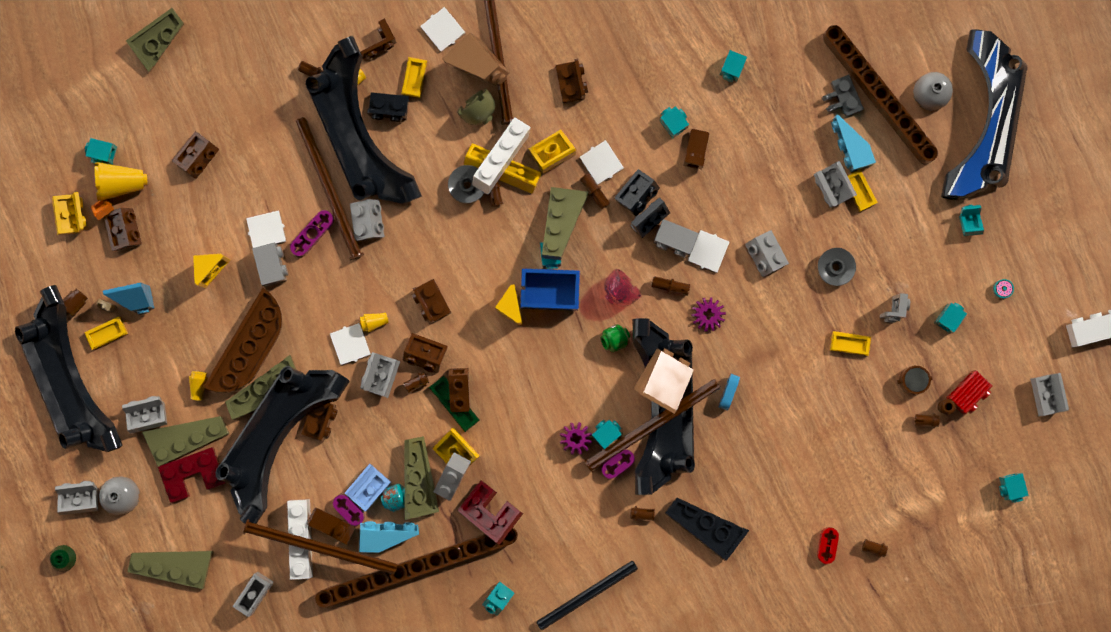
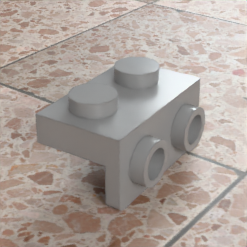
(834, 184)
(367, 219)
(766, 253)
(899, 309)
(379, 374)
(1049, 394)
(145, 414)
(77, 498)

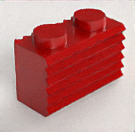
(970, 392)

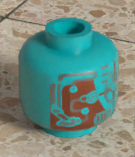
(394, 497)

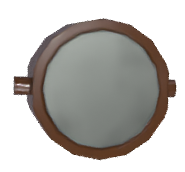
(914, 380)

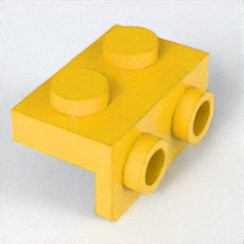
(68, 214)

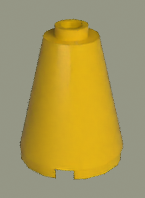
(117, 180)

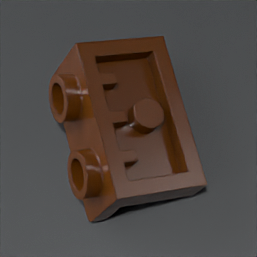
(570, 81)
(195, 155)
(122, 229)
(431, 300)
(424, 353)
(318, 422)

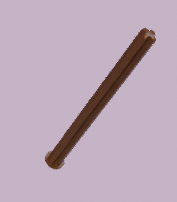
(497, 51)
(329, 189)
(651, 425)
(319, 547)

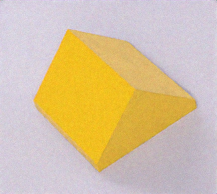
(552, 151)
(208, 267)
(509, 305)
(455, 443)

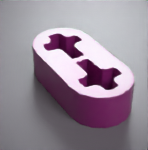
(621, 467)
(345, 513)

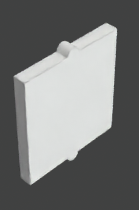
(442, 29)
(601, 162)
(266, 229)
(708, 251)
(350, 344)

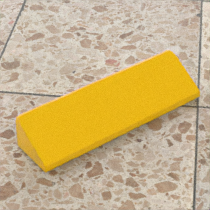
(515, 174)

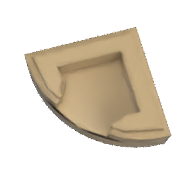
(106, 305)

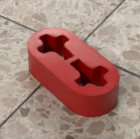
(832, 545)

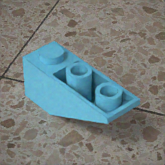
(856, 149)
(380, 537)

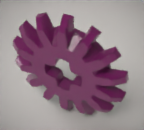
(702, 318)

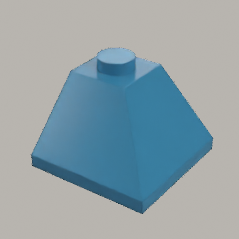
(133, 297)

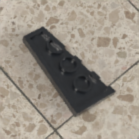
(712, 531)

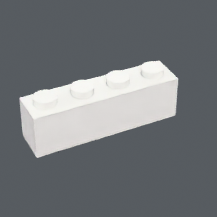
(501, 156)
(1090, 330)
(299, 559)

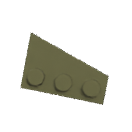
(155, 38)

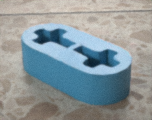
(729, 392)

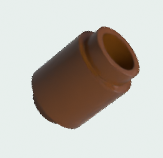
(74, 302)

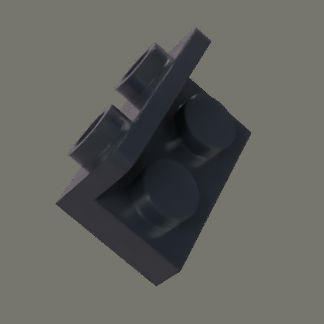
(388, 106)
(637, 192)
(650, 217)

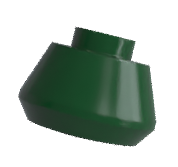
(67, 558)

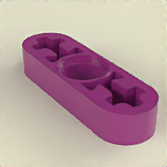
(318, 220)

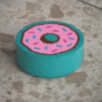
(1003, 288)

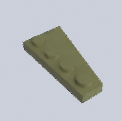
(562, 215)
(250, 397)
(177, 440)

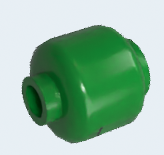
(615, 338)

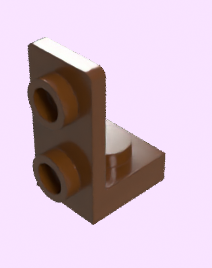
(385, 44)
(696, 149)
(459, 389)
(331, 525)

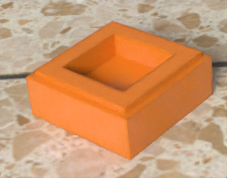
(102, 208)

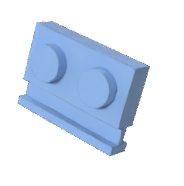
(367, 487)

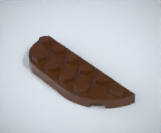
(248, 346)

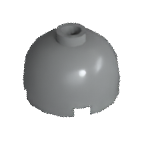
(933, 91)
(127, 496)

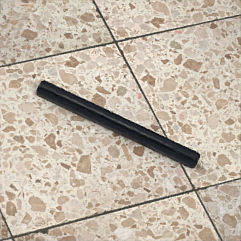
(587, 595)

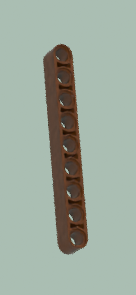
(879, 85)

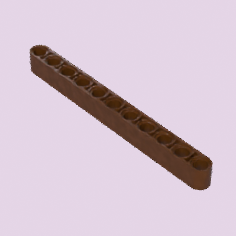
(390, 579)

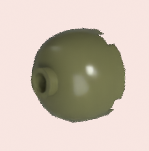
(478, 108)

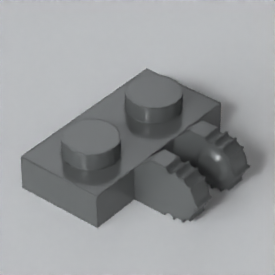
(846, 96)

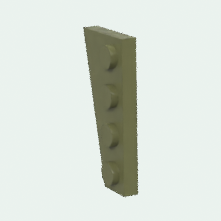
(419, 485)
(184, 568)

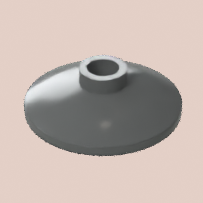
(456, 184)
(846, 265)

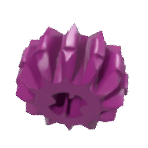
(579, 433)

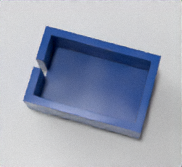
(550, 289)

